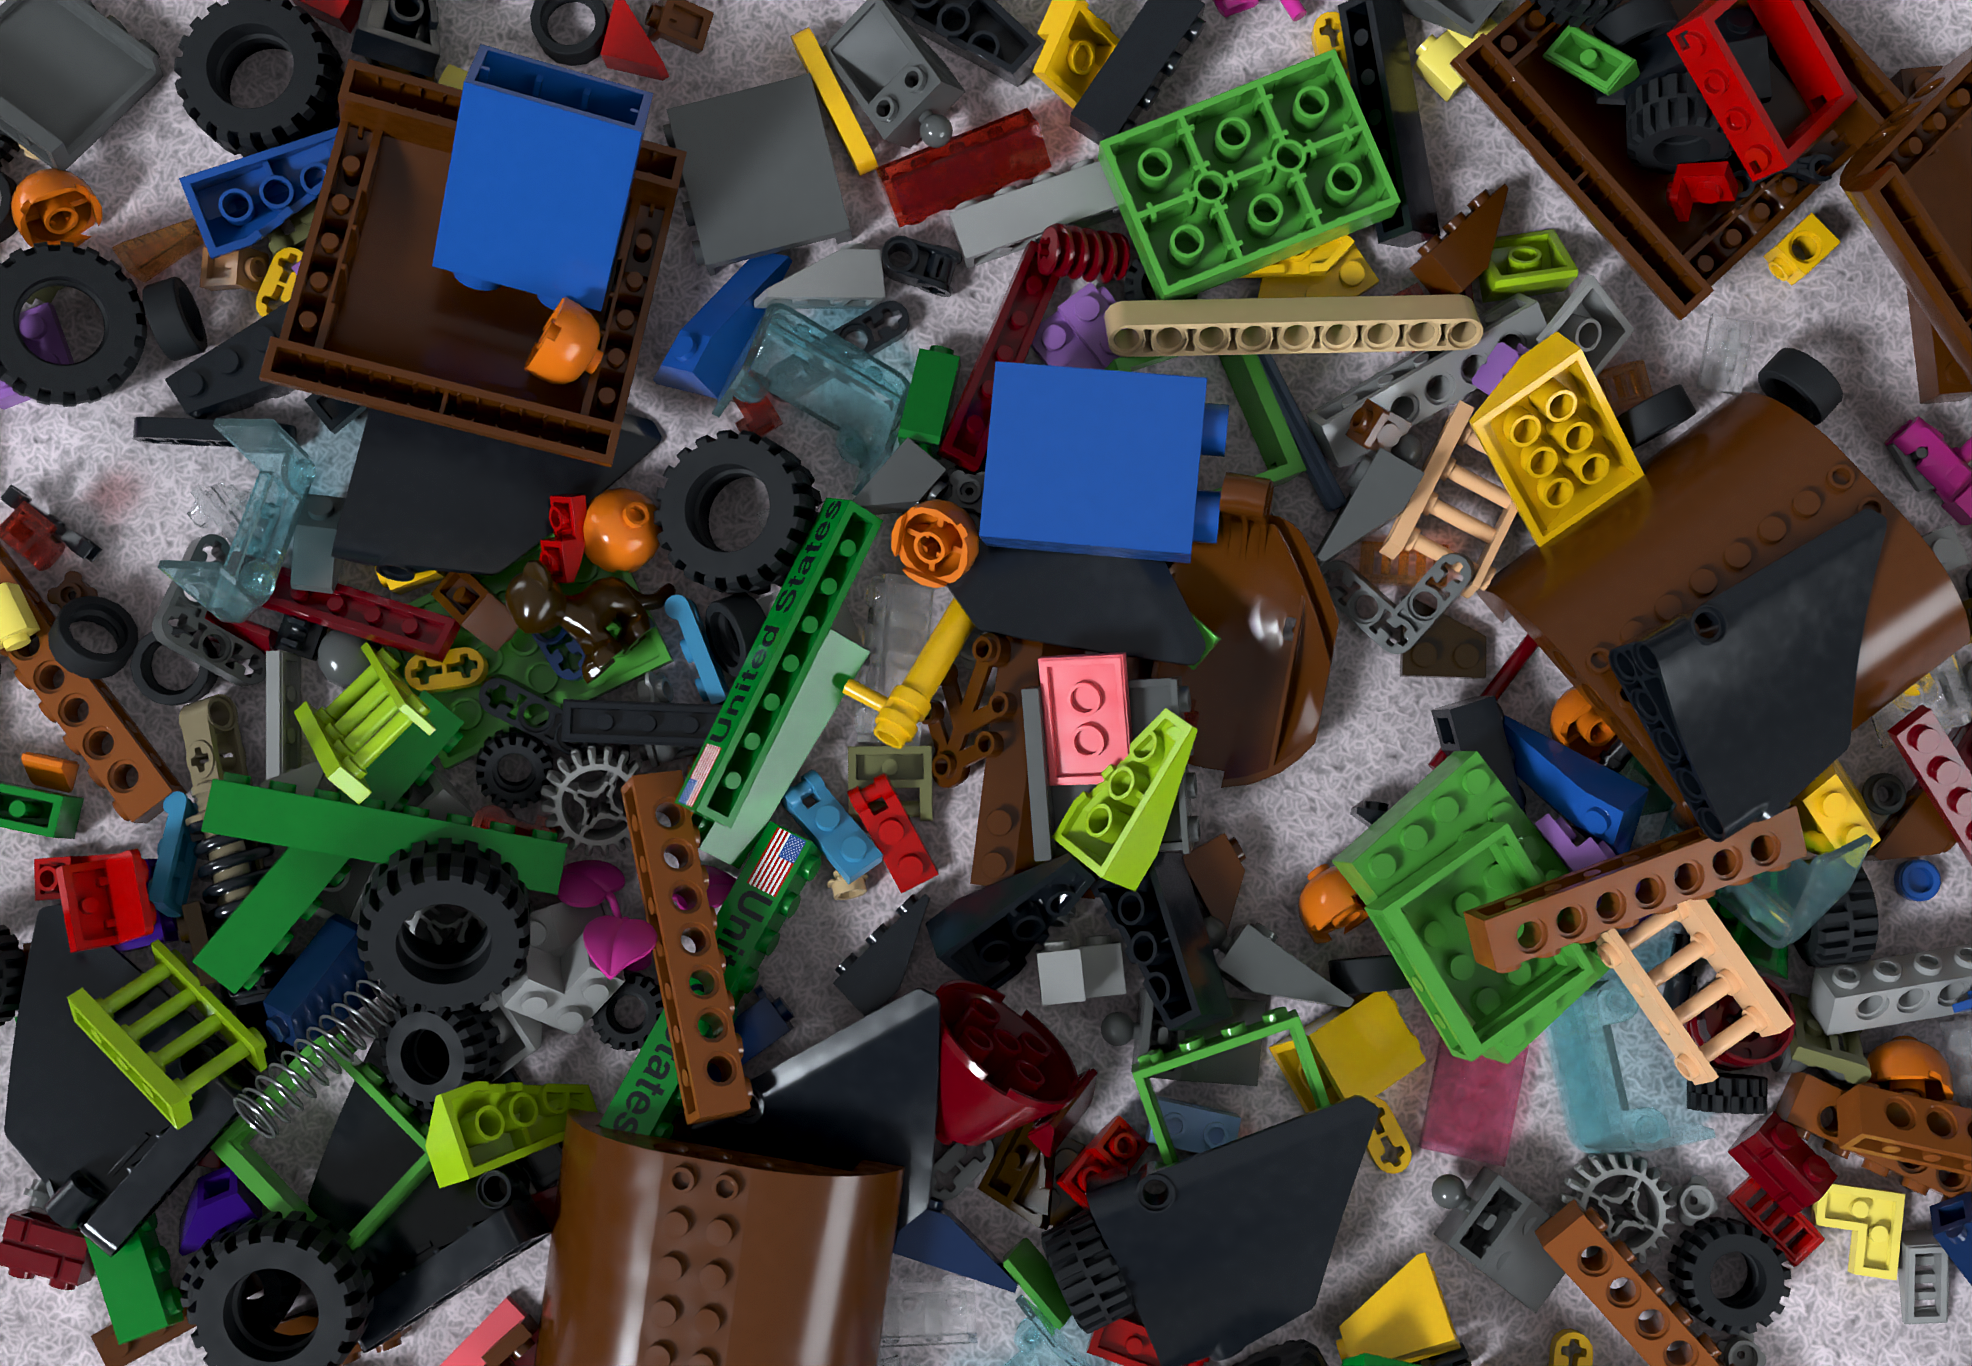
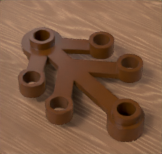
(951, 760)

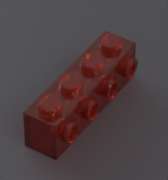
(964, 168)

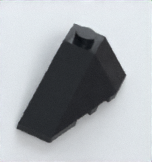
(1659, 57)
(997, 926)

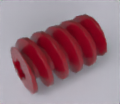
(1083, 253)

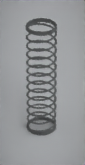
(256, 1112)

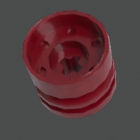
(1753, 1048)

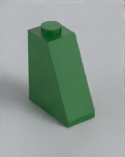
(930, 398)

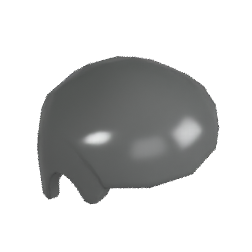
(342, 657)

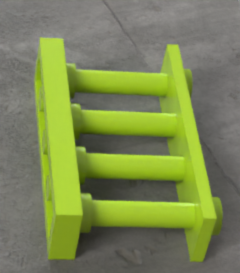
(336, 730)
(148, 1069)

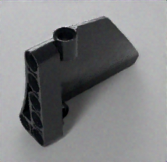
(459, 498)
(1077, 600)
(1765, 685)
(852, 1099)
(80, 1118)
(1236, 1231)
(438, 1235)

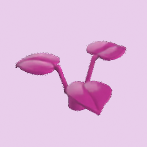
(617, 941)

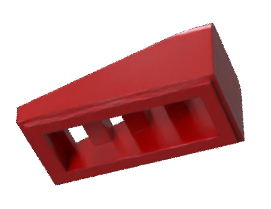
(1800, 1247)

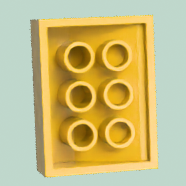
(1554, 438)

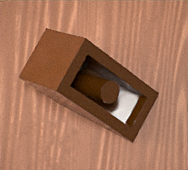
(476, 608)
(1912, 831)
(1217, 875)

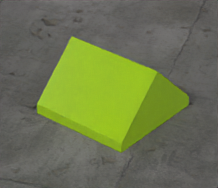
(1528, 265)

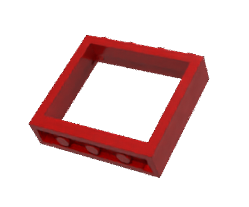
(1733, 98)

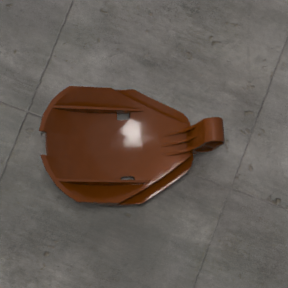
(1254, 689)

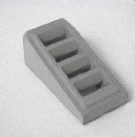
(1921, 1249)

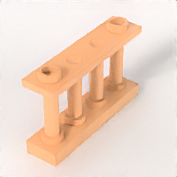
(1424, 501)
(1734, 977)

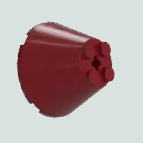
(995, 1066)

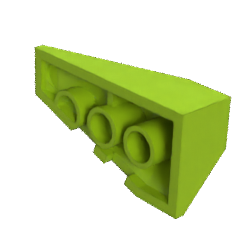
(1126, 815)
(497, 1124)

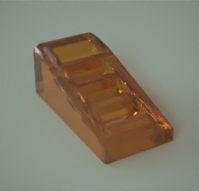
(159, 249)
(1639, 382)
(1402, 578)

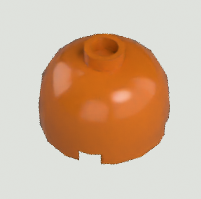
(54, 208)
(566, 345)
(620, 530)
(935, 542)
(1579, 726)
(1329, 904)
(1912, 1067)

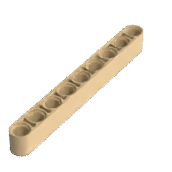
(1318, 327)

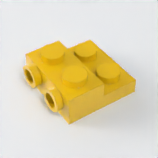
(1073, 48)

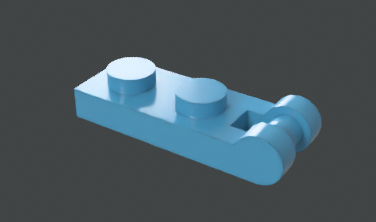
(696, 649)
(831, 828)
(175, 858)

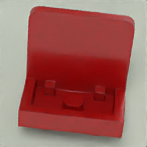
(106, 901)

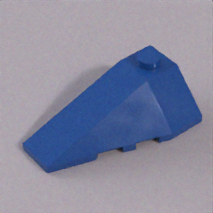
(257, 193)
(720, 329)
(1579, 789)

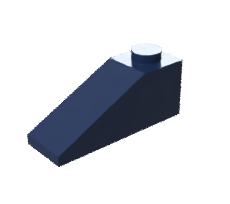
(946, 1243)

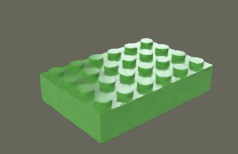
(1248, 178)
(1420, 827)

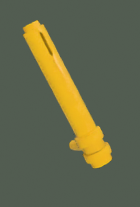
(911, 700)

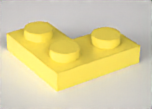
(1875, 1225)

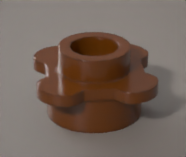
(72, 583)

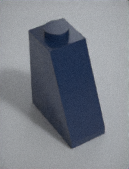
(316, 982)

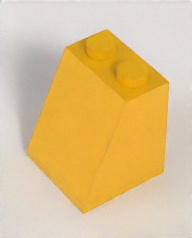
(1833, 812)
(1355, 1050)
(1402, 1319)

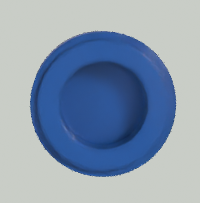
(1917, 880)

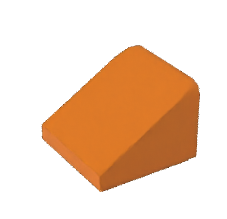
(50, 771)

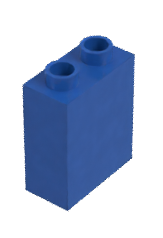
(539, 178)
(1100, 462)

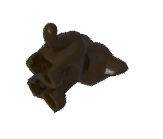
(540, 605)

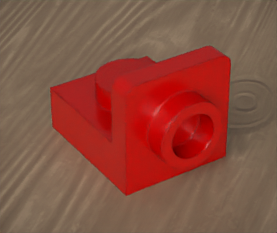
(1700, 183)

